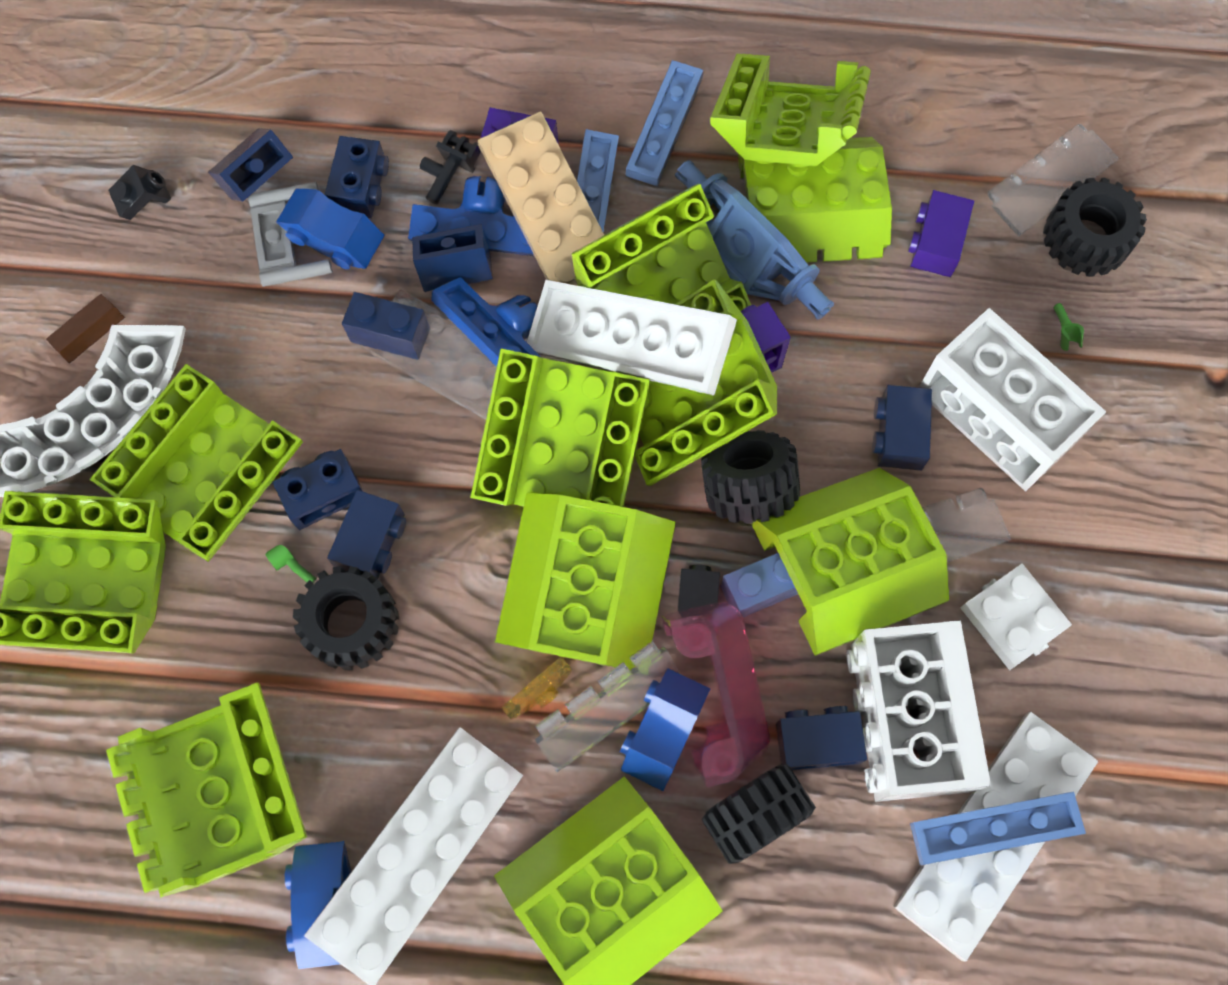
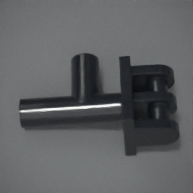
(454, 159)

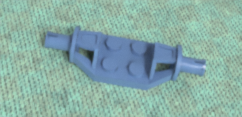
(754, 247)

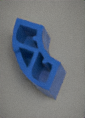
(330, 228)
(664, 729)
(313, 881)

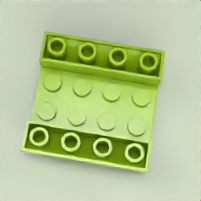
(659, 254)
(689, 424)
(558, 431)
(199, 460)
(858, 557)
(80, 571)
(585, 579)
(607, 892)

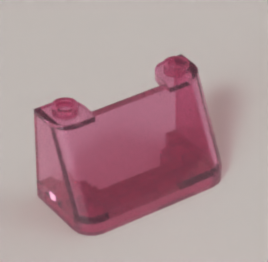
(744, 735)

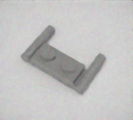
(273, 248)

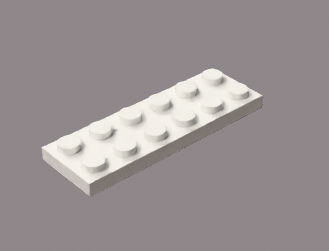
(632, 335)
(413, 858)
(963, 895)

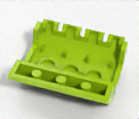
(788, 120)
(829, 204)
(206, 794)

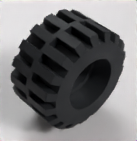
(1106, 206)
(752, 477)
(325, 597)
(758, 813)

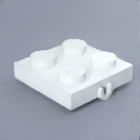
(1015, 616)

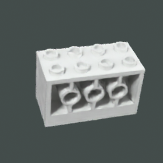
(1009, 399)
(942, 705)

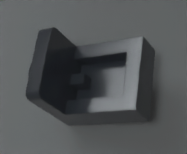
(136, 189)

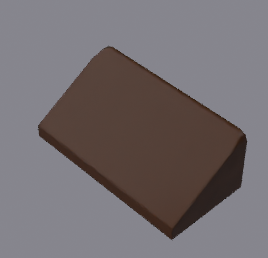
(85, 328)

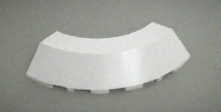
(93, 417)

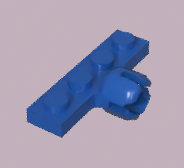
(480, 205)
(484, 324)

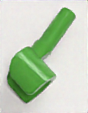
(1069, 331)
(281, 556)

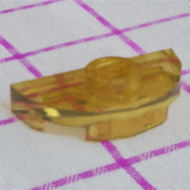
(539, 691)

